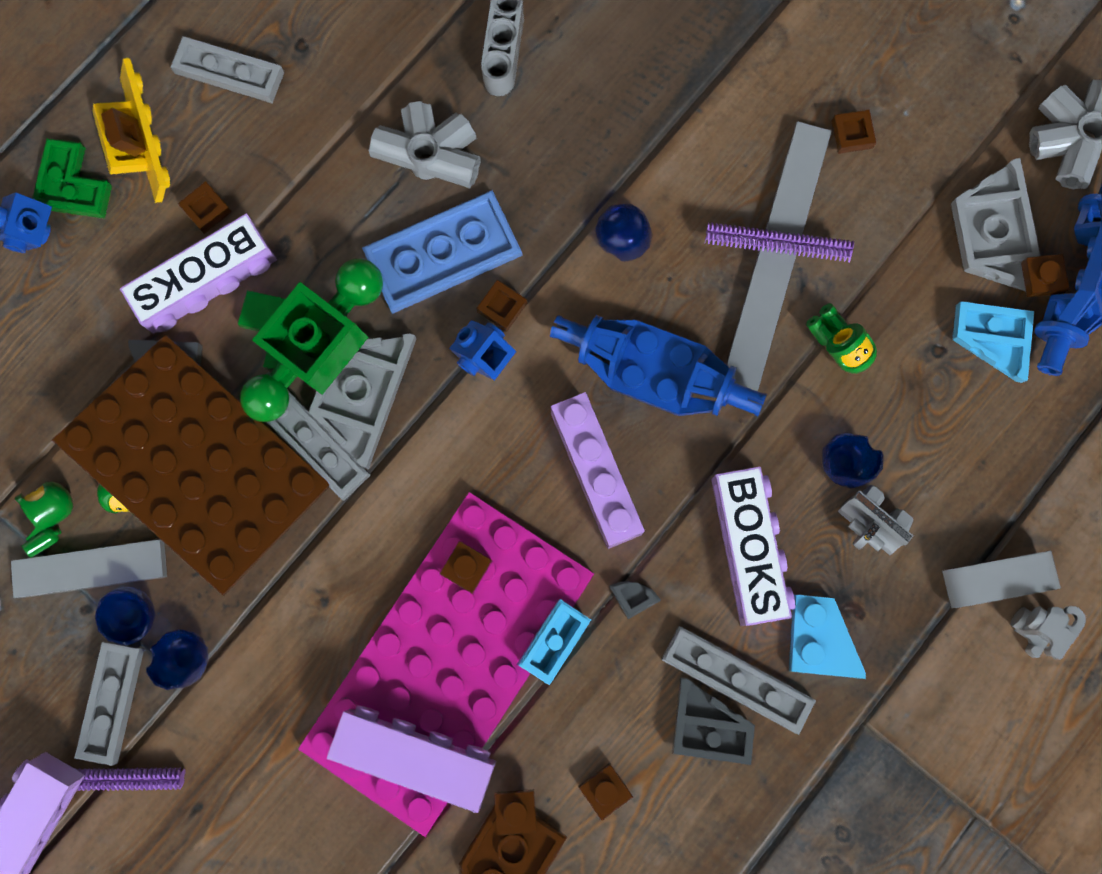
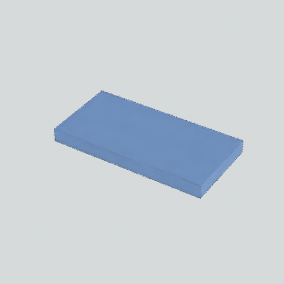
(443, 251)

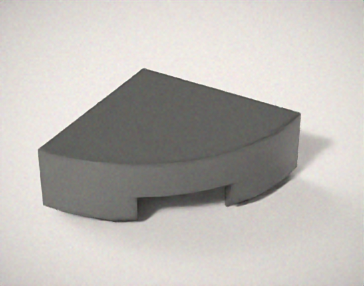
(633, 597)

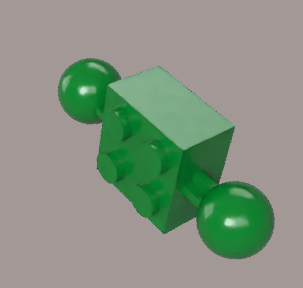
(310, 339)

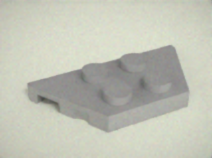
(996, 227)
(362, 396)

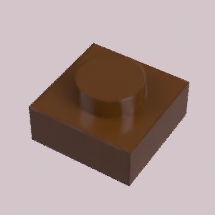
(853, 131)
(123, 132)
(204, 207)
(1045, 275)
(501, 305)
(466, 567)
(605, 791)
(515, 812)

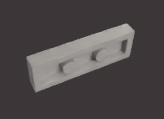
(227, 69)
(109, 703)

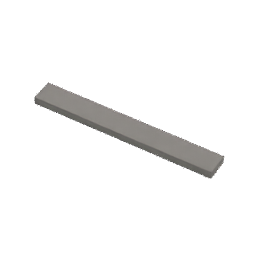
(774, 269)

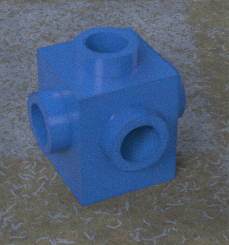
(23, 223)
(482, 349)

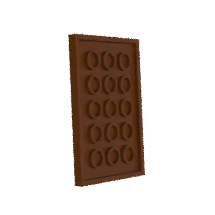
(192, 464)

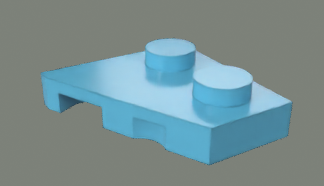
(996, 336)
(822, 640)

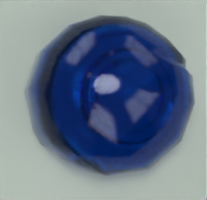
(624, 231)
(851, 460)
(125, 615)
(178, 660)

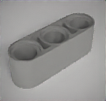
(502, 56)
(1001, 579)

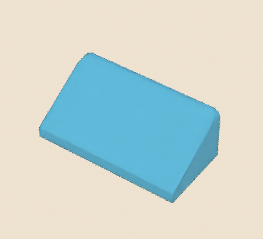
(554, 642)

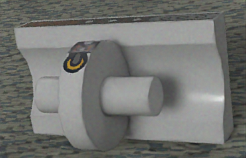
(874, 524)

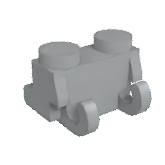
(1048, 627)

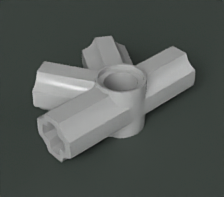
(1067, 134)
(422, 138)

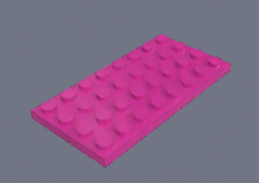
(450, 653)

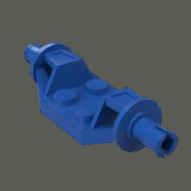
(1076, 315)
(657, 366)

